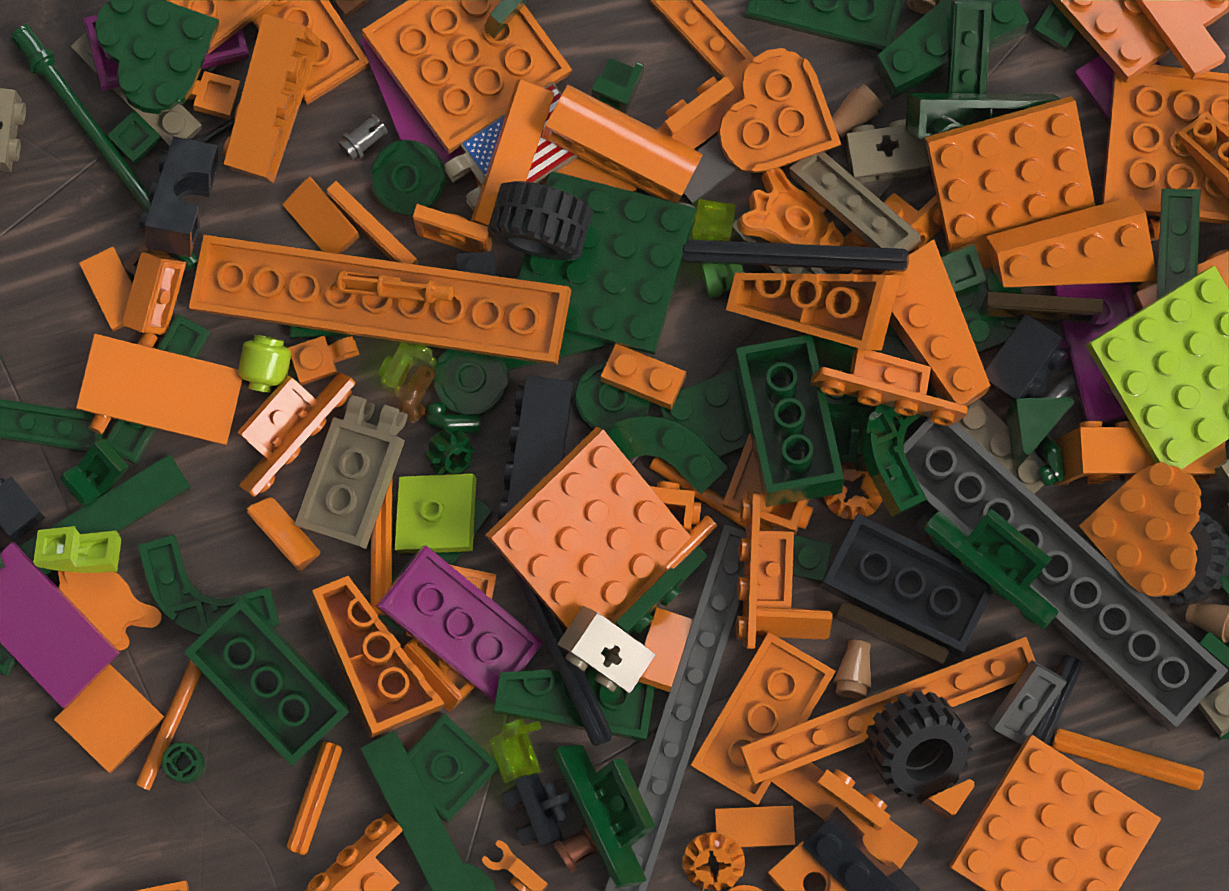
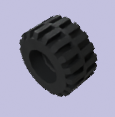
(540, 220)
(1210, 562)
(904, 727)

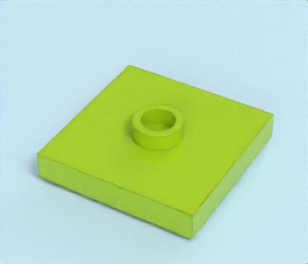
(435, 513)

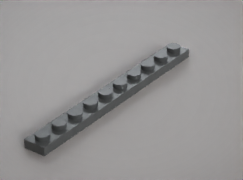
(688, 698)

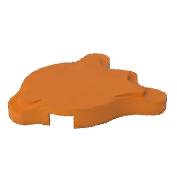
(787, 215)
(108, 604)

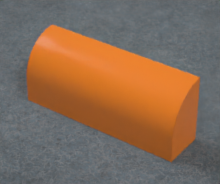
(621, 145)

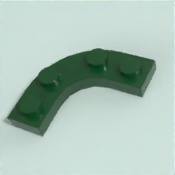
(671, 442)
(886, 458)
(178, 596)

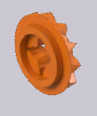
(857, 504)
(725, 850)

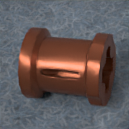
(577, 848)

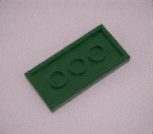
(853, 22)

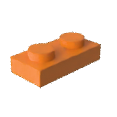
(643, 376)

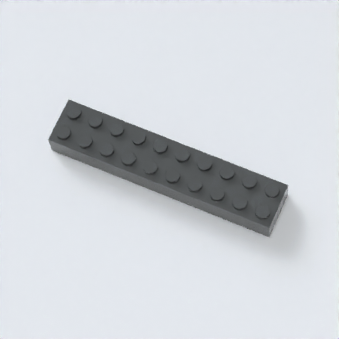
(1096, 606)

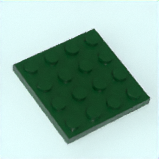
(625, 266)

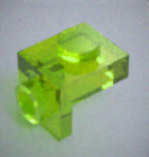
(713, 221)
(397, 367)
(515, 751)

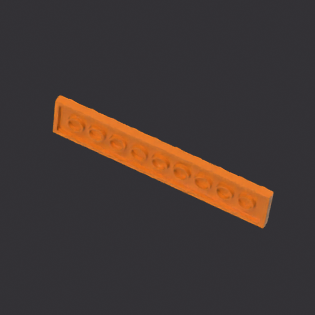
(300, 290)

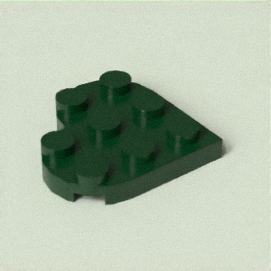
(156, 49)

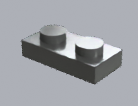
(1027, 702)

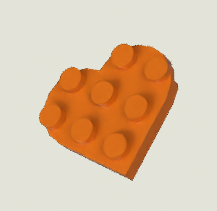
(779, 115)
(1148, 529)

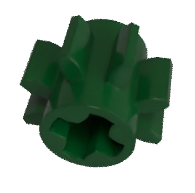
(449, 452)

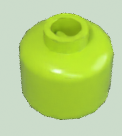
(264, 362)

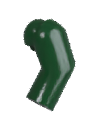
(439, 420)
(1053, 456)

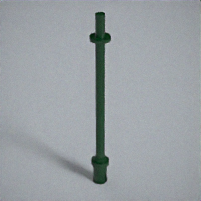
(42, 62)

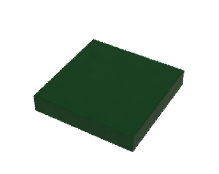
(450, 766)

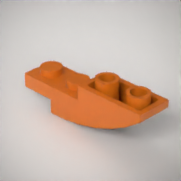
(1209, 146)

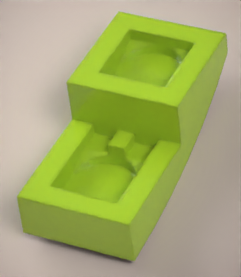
(74, 552)

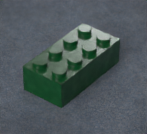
(788, 421)
(267, 680)

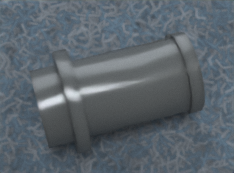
(360, 138)

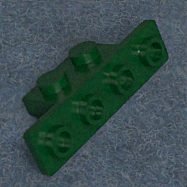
(1000, 558)
(661, 592)
(610, 809)

